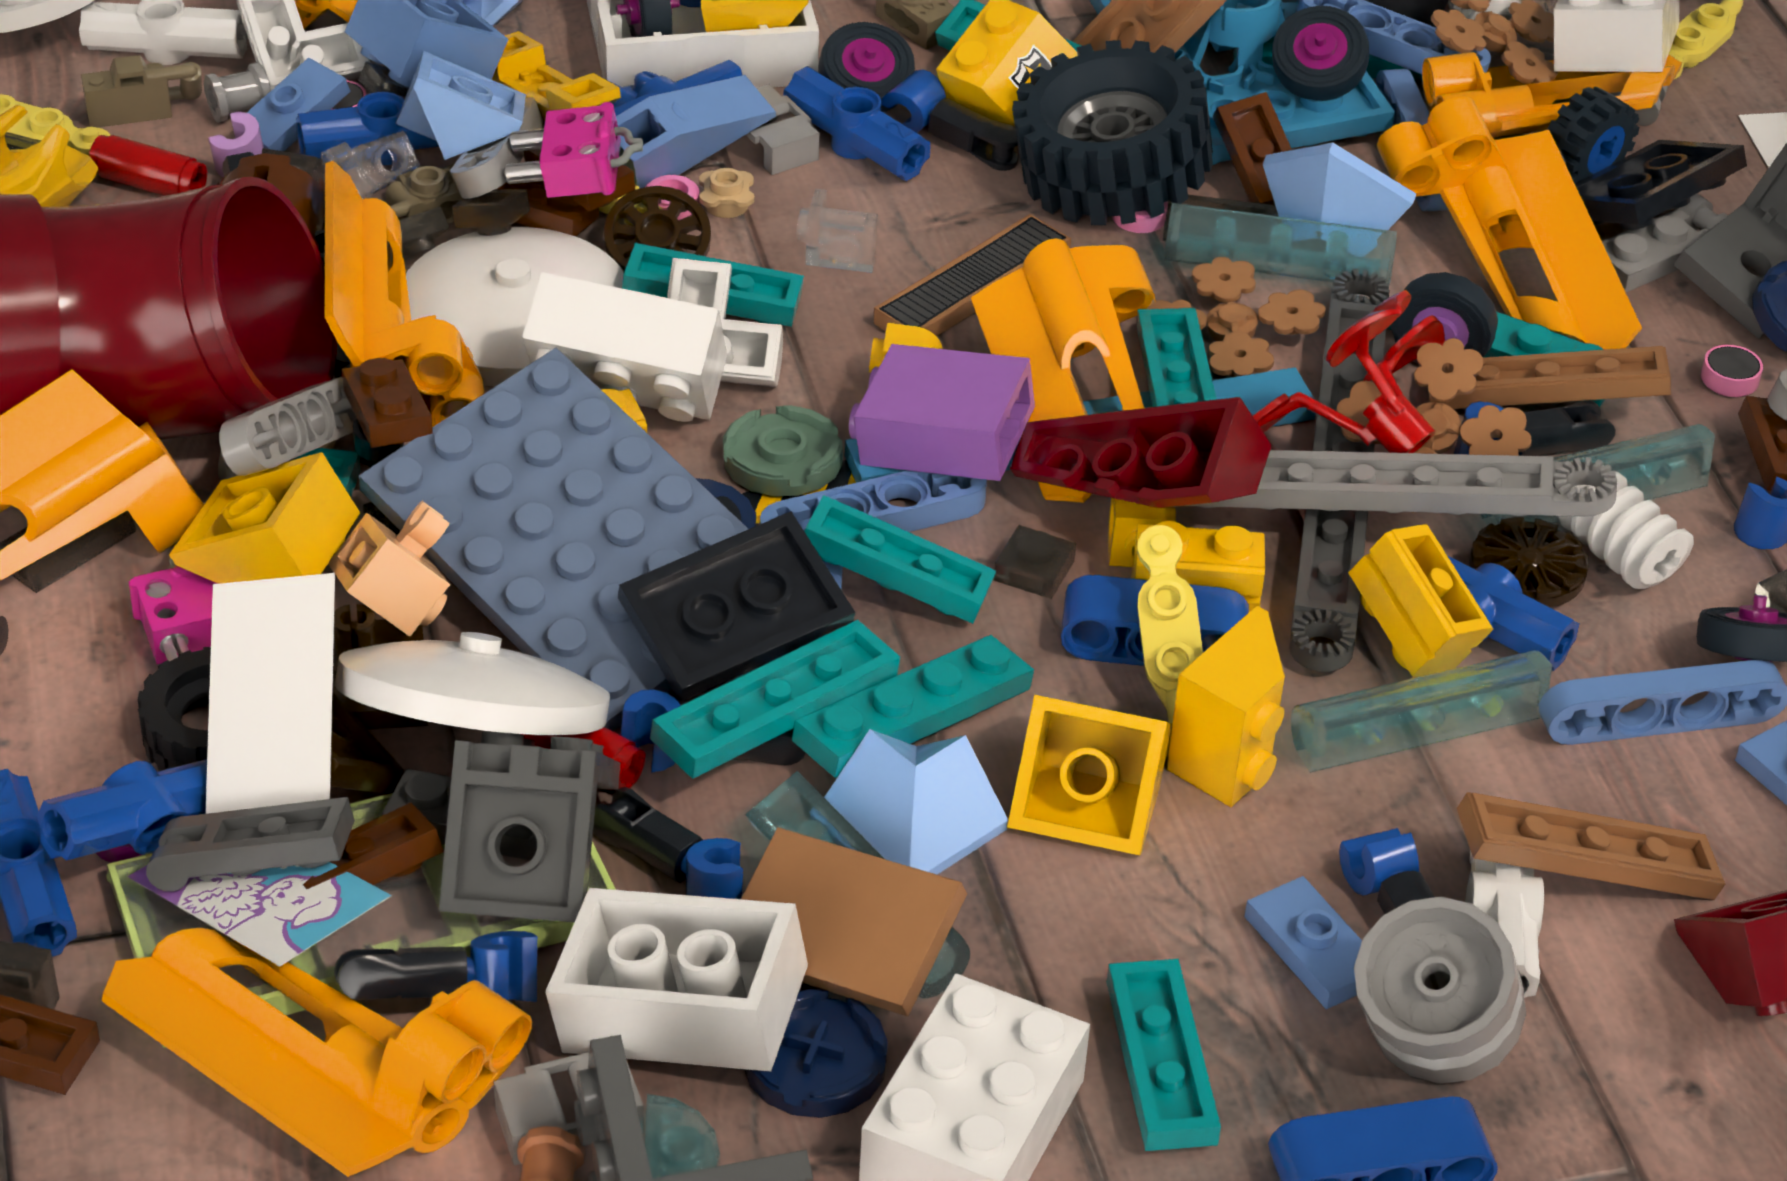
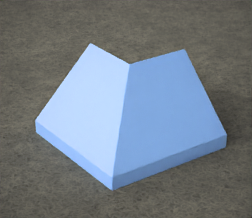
(459, 106)
(1334, 188)
(918, 802)

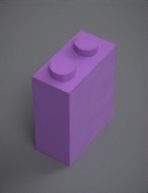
(943, 412)

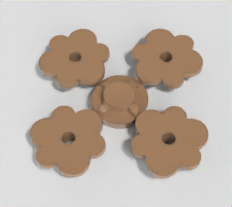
(1499, 35)
(1235, 324)
(1442, 387)

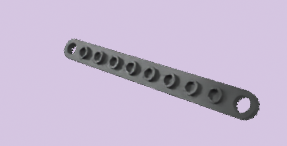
(1335, 540)

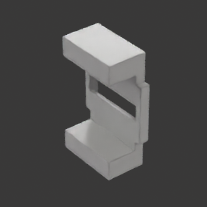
(788, 141)
(532, 1101)

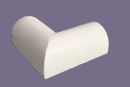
(283, 45)
(751, 347)

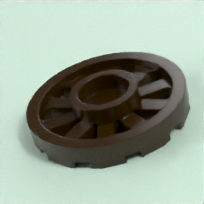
(656, 226)
(1533, 561)

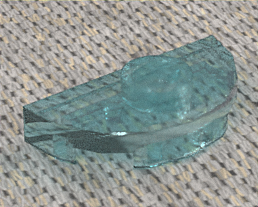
(678, 1138)

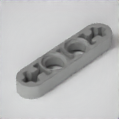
(484, 167)
(286, 428)

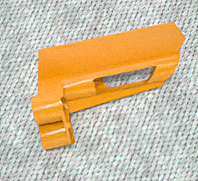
(1527, 108)
(1510, 198)
(371, 305)
(1061, 310)
(79, 464)
(345, 1098)

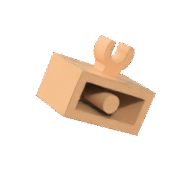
(391, 569)

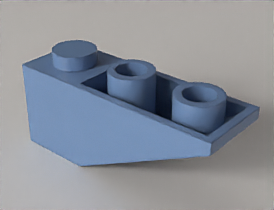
(691, 125)

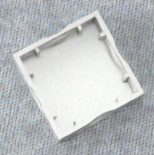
(761, 53)

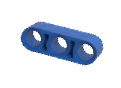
(1104, 623)
(1386, 1143)

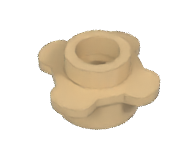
(726, 192)

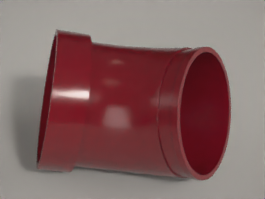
(165, 303)

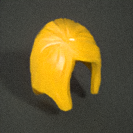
(46, 169)

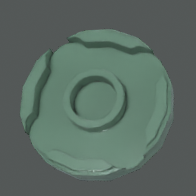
(782, 451)

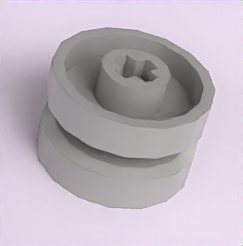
(1440, 989)

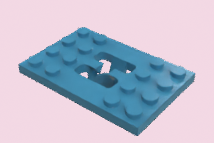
(1304, 121)

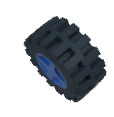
(1594, 131)

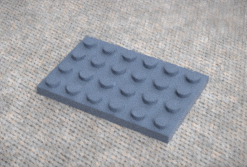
(551, 512)

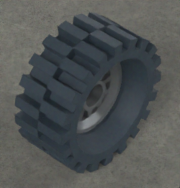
(1113, 132)

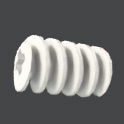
(1633, 537)

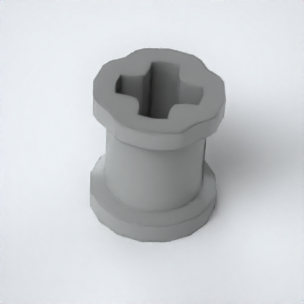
(235, 91)

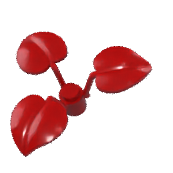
(1391, 415)

